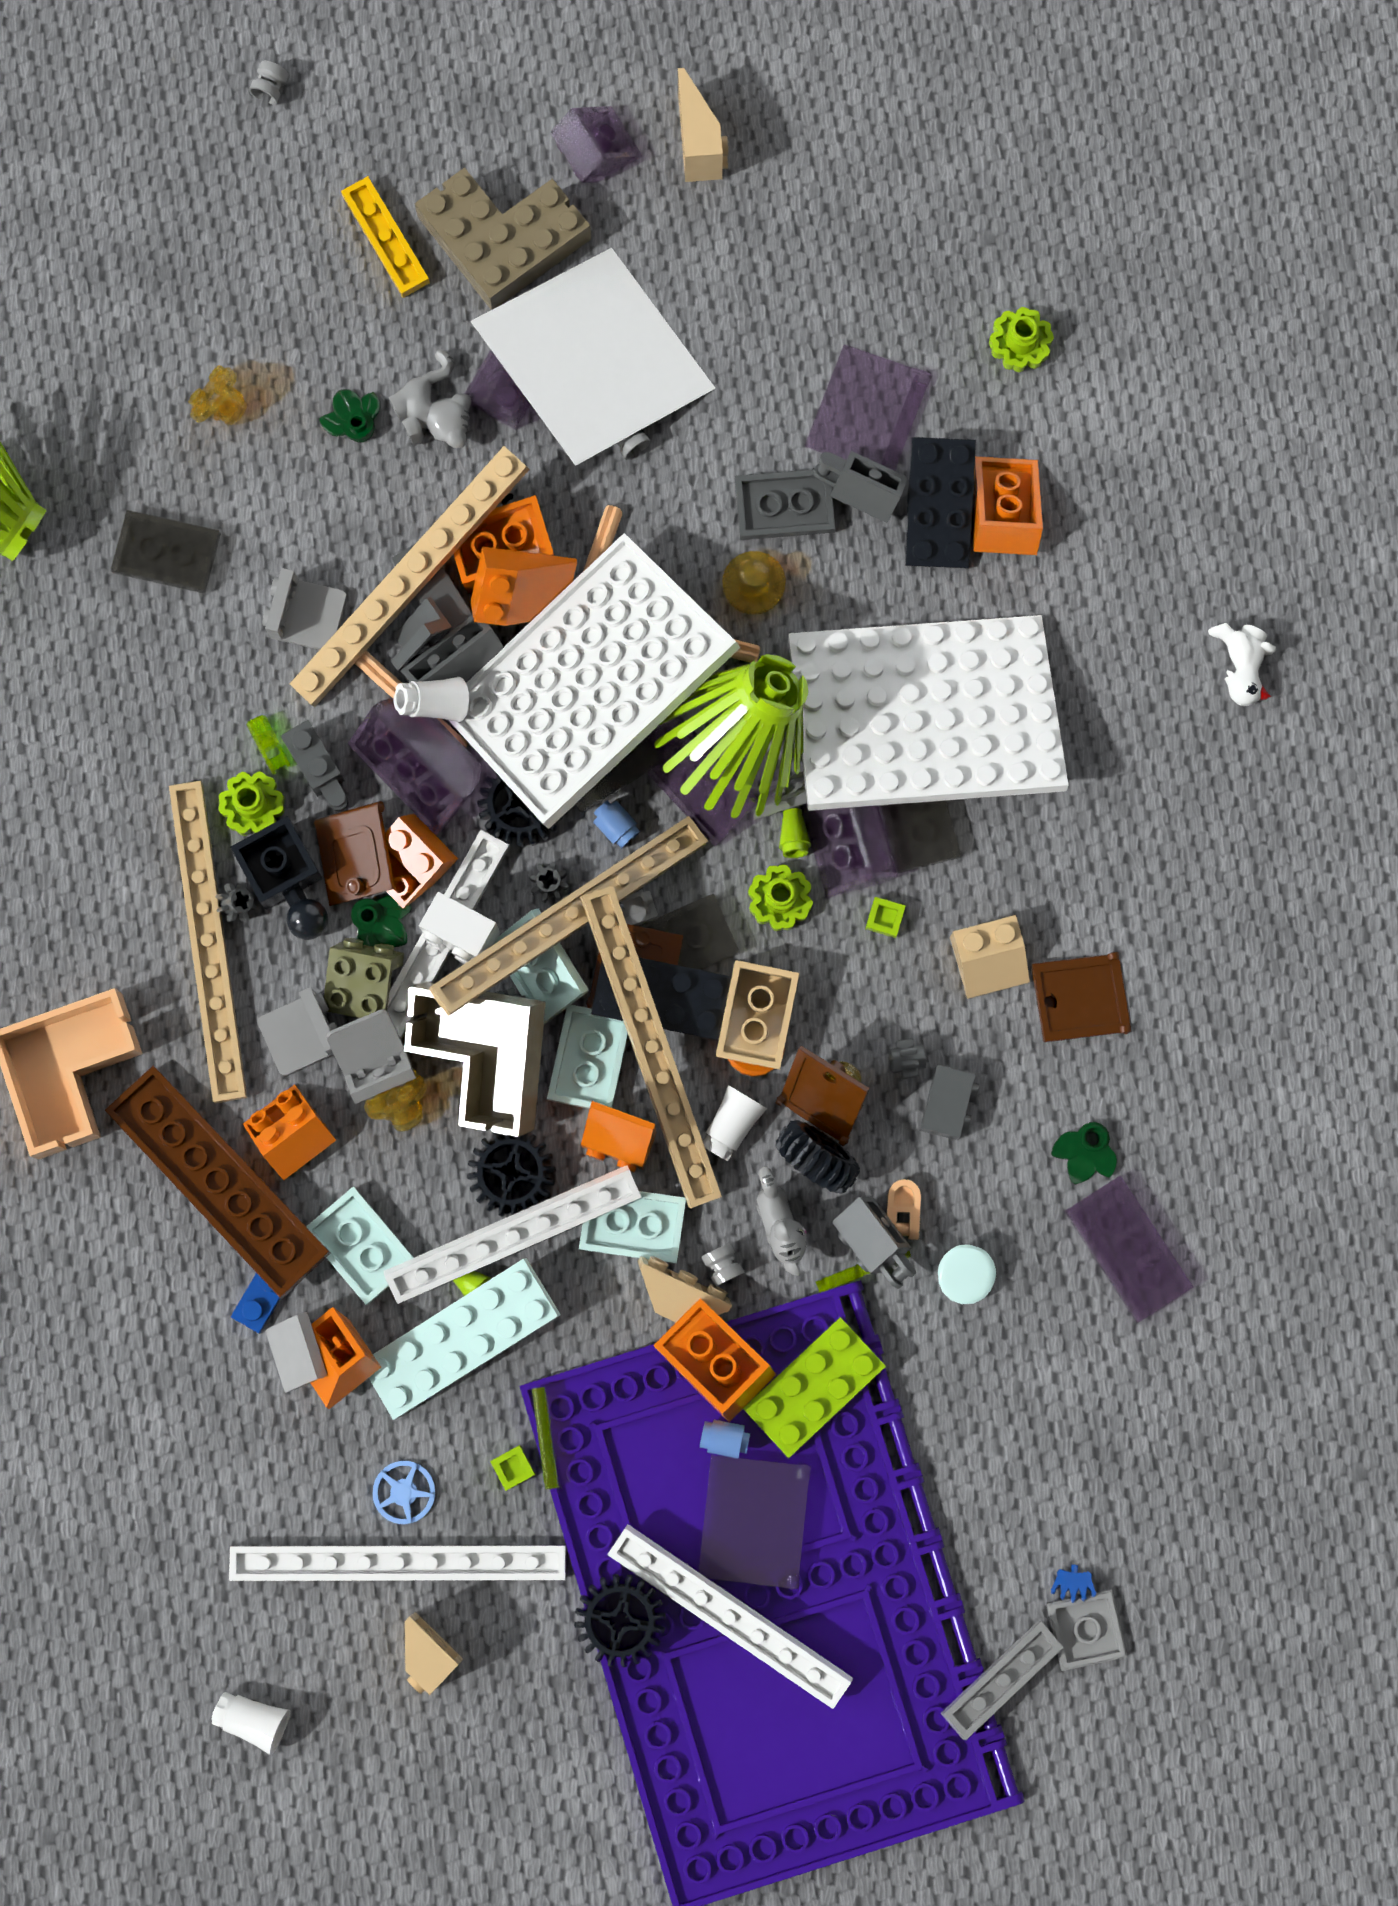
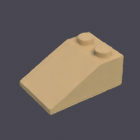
(702, 142)
(757, 1014)

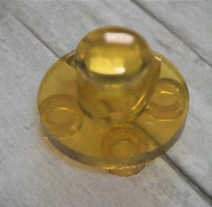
(218, 398)
(753, 582)
(399, 1104)

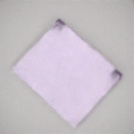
(868, 408)
(754, 1521)

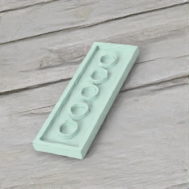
(462, 1338)

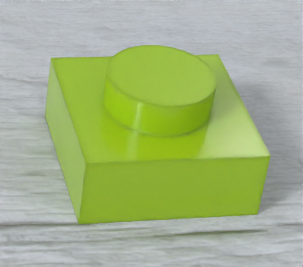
(885, 917)
(512, 1467)

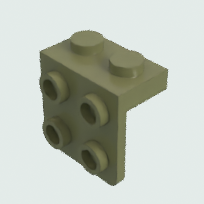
(359, 977)

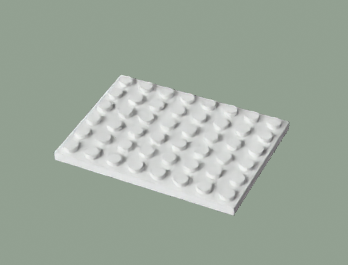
(590, 679)
(928, 713)

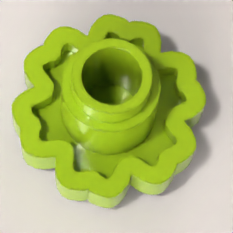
(1021, 339)
(251, 802)
(780, 897)

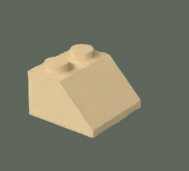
(990, 956)
(427, 1655)

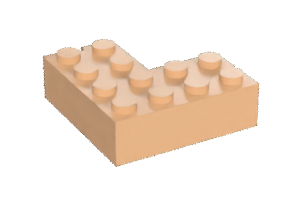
(45, 1065)

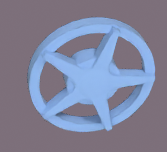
(403, 1492)

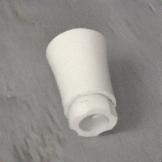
(433, 699)
(732, 1123)
(251, 1721)

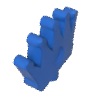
(1073, 1583)

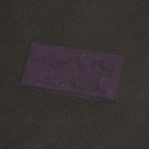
(714, 823)
(1128, 1249)

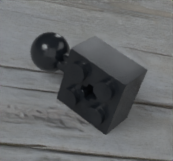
(306, 916)

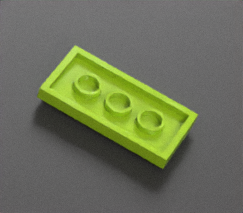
(814, 1387)

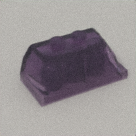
(418, 762)

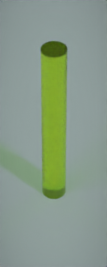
(843, 1277)
(545, 1438)

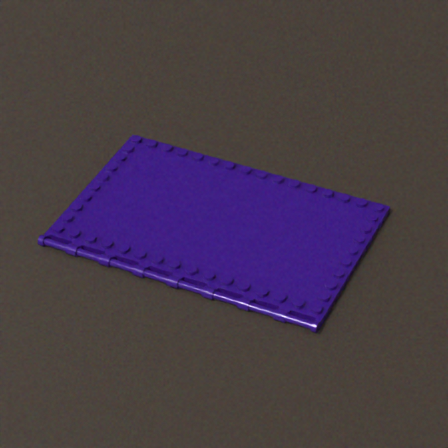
(727, 1753)

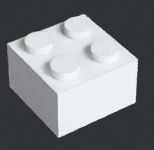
(457, 928)

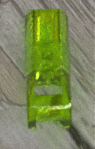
(267, 740)

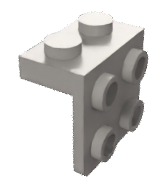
(303, 611)
(298, 1032)
(370, 1055)

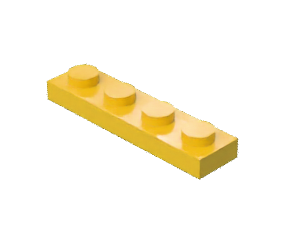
(385, 237)

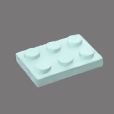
(548, 977)
(587, 1059)
(638, 1229)
(359, 1244)

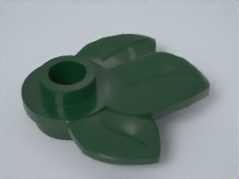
(350, 411)
(384, 926)
(1084, 1157)

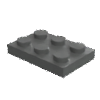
(783, 505)

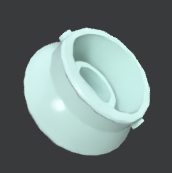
(966, 1274)

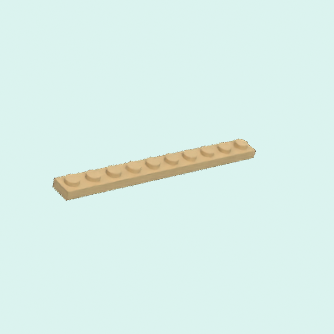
(409, 576)
(565, 917)
(207, 942)
(651, 1046)

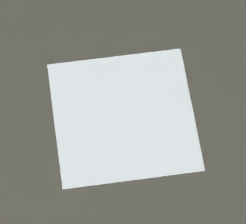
(593, 355)

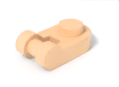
(905, 1198)

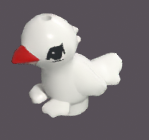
(1247, 653)

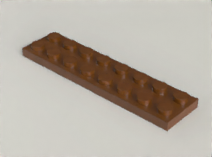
(217, 1182)

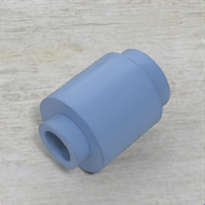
(616, 823)
(724, 1438)

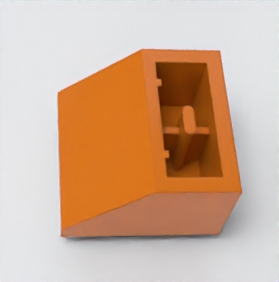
(415, 858)
(288, 1132)
(344, 1357)

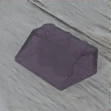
(850, 848)

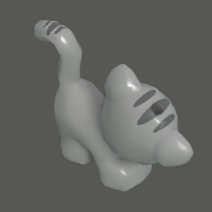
(445, 418)
(783, 1234)

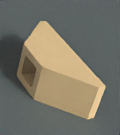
(676, 1293)

